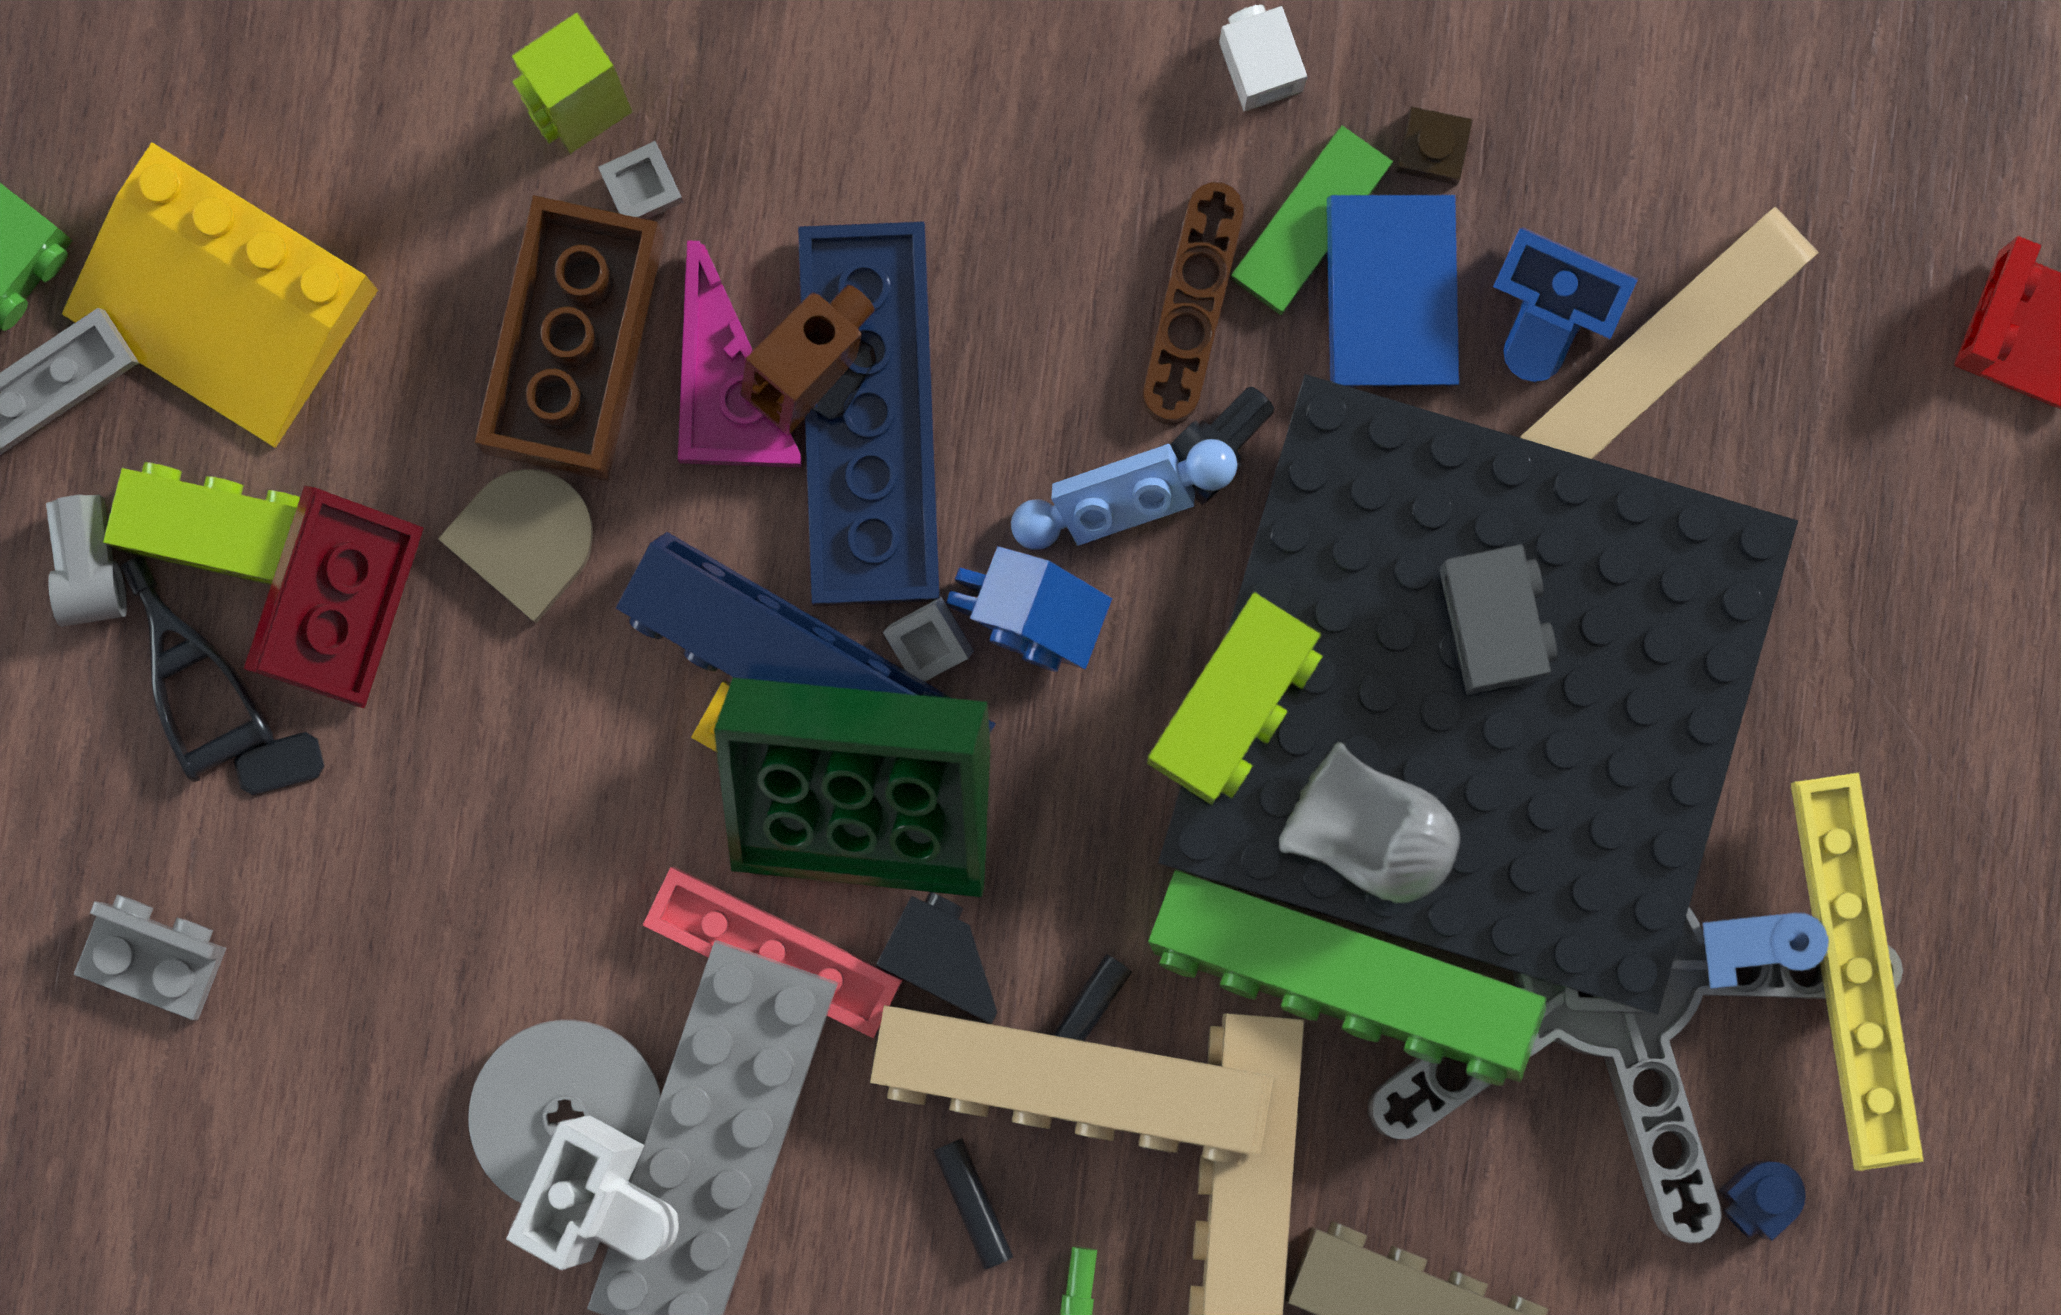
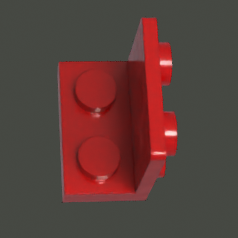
(2018, 326)

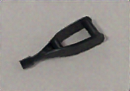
(181, 656)

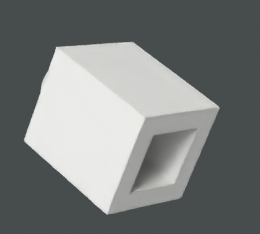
(1262, 56)

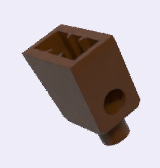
(805, 356)

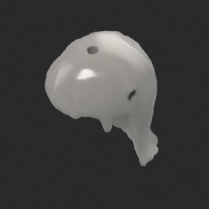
(1372, 829)

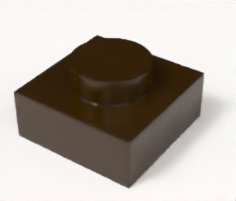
(1434, 145)

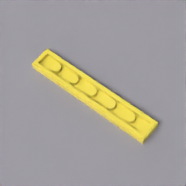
(1857, 972)

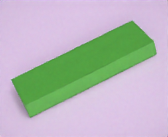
(1298, 232)

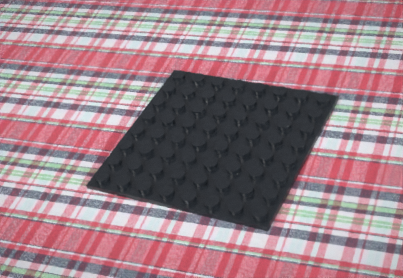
(1568, 792)

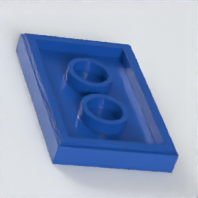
(1392, 290)

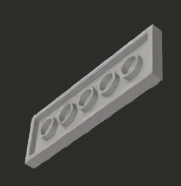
(719, 1130)

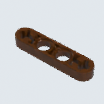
(1189, 302)

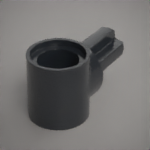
(1232, 427)

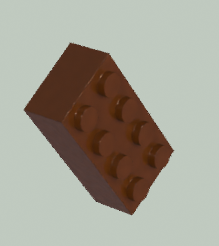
(570, 338)

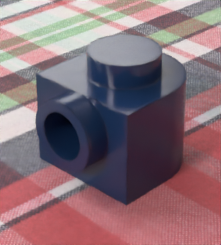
(1764, 1198)

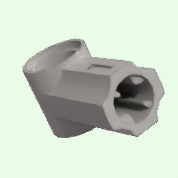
(85, 578)

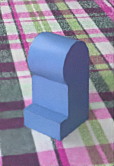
(1786, 939)

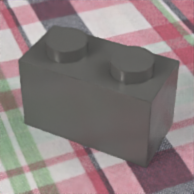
(1497, 619)

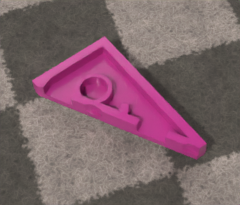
(714, 418)

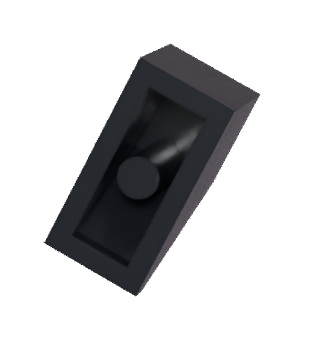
(939, 955)

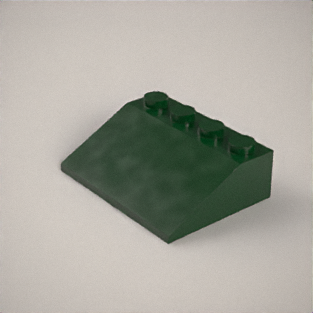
(855, 785)

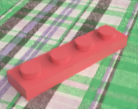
(701, 913)

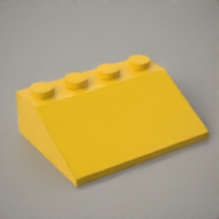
(219, 294)

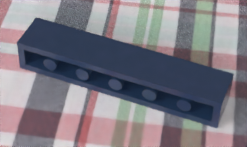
(747, 629)

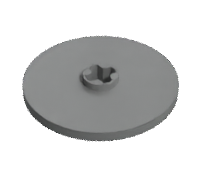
(532, 1075)

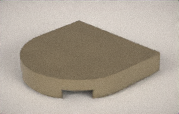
(524, 537)

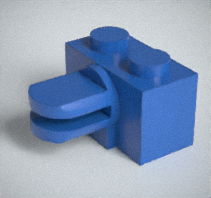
(1558, 296)
(1034, 609)

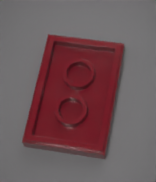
(333, 597)

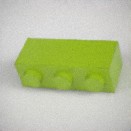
(569, 85)
(199, 525)
(1236, 700)

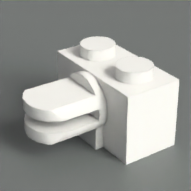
(586, 1198)

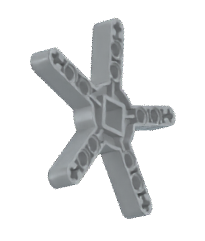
(1629, 1043)

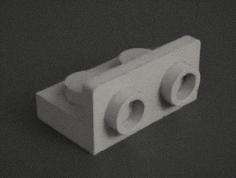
(150, 959)

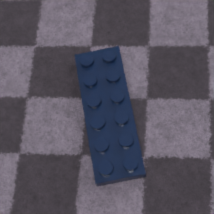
(876, 463)

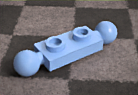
(1123, 494)

